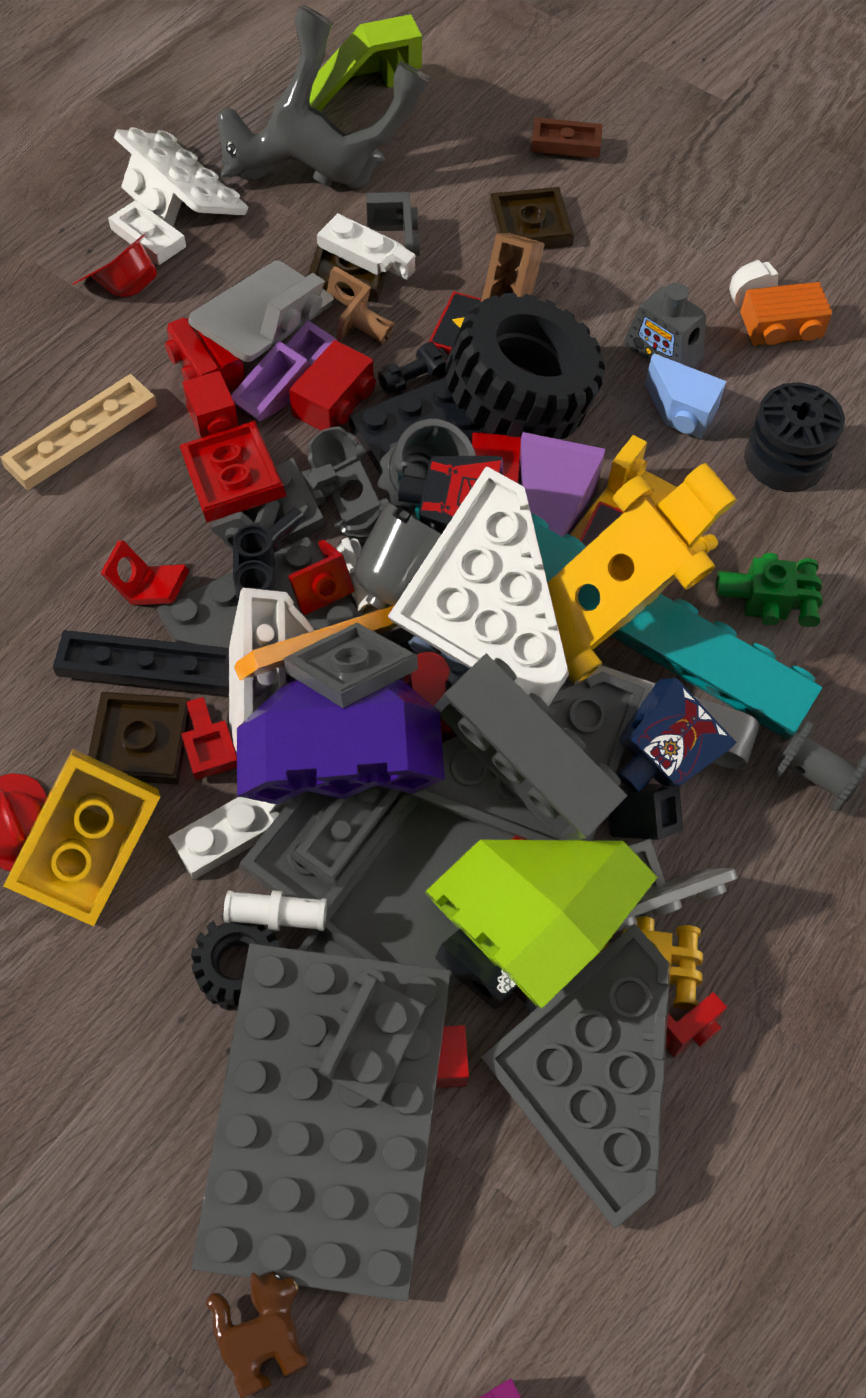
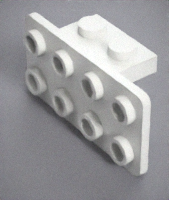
(166, 174)

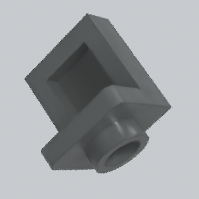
(261, 515)

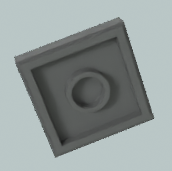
(350, 664)

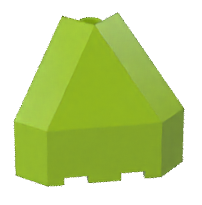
(367, 50)
(542, 904)

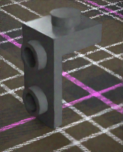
(393, 213)

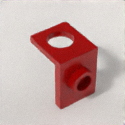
(322, 581)
(146, 582)

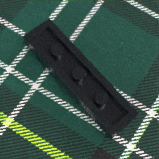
(143, 662)

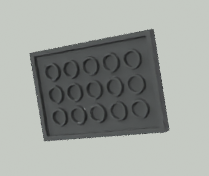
(301, 1166)

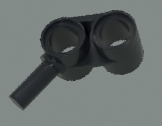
(258, 568)

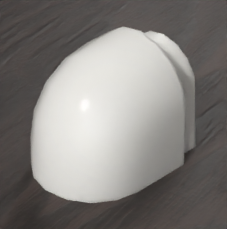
(752, 276)

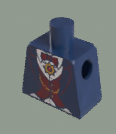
(671, 738)

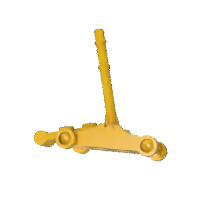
(637, 561)

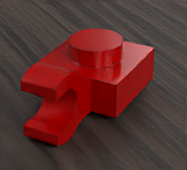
(209, 744)

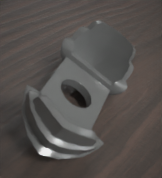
(345, 455)

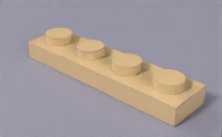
(78, 432)

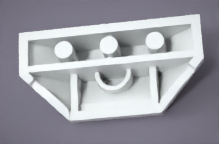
(260, 620)

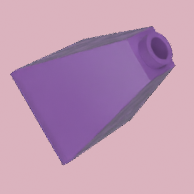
(559, 479)

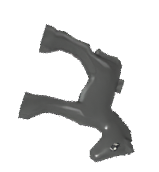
(308, 134)

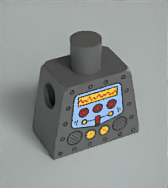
(669, 327)

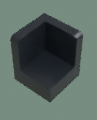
(647, 814)

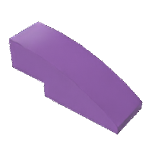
(268, 385)

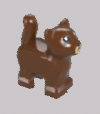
(260, 1340)

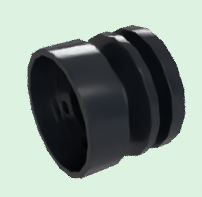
(794, 436)

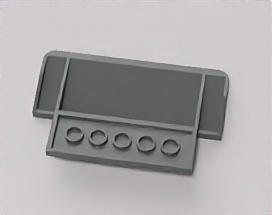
(379, 895)

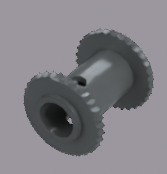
(822, 766)

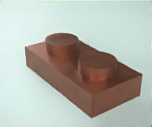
(566, 137)

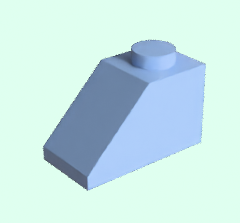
(683, 395)

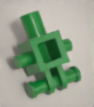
(775, 588)

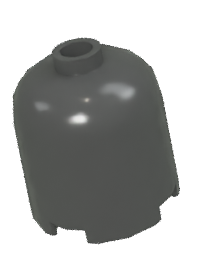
(393, 555)

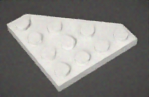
(489, 590)

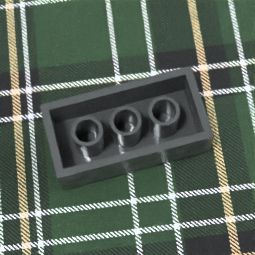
(530, 750)

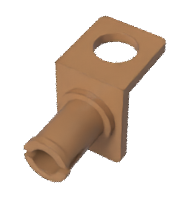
(357, 313)

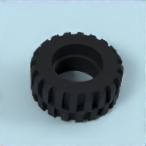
(538, 338)

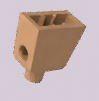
(513, 265)

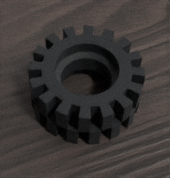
(211, 948)

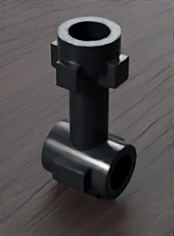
(429, 360)

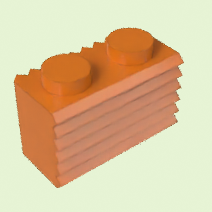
(786, 313)

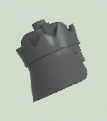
(415, 449)

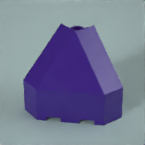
(315, 746)

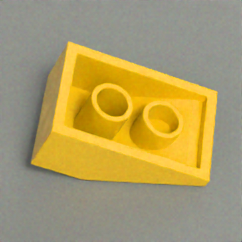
(82, 838)

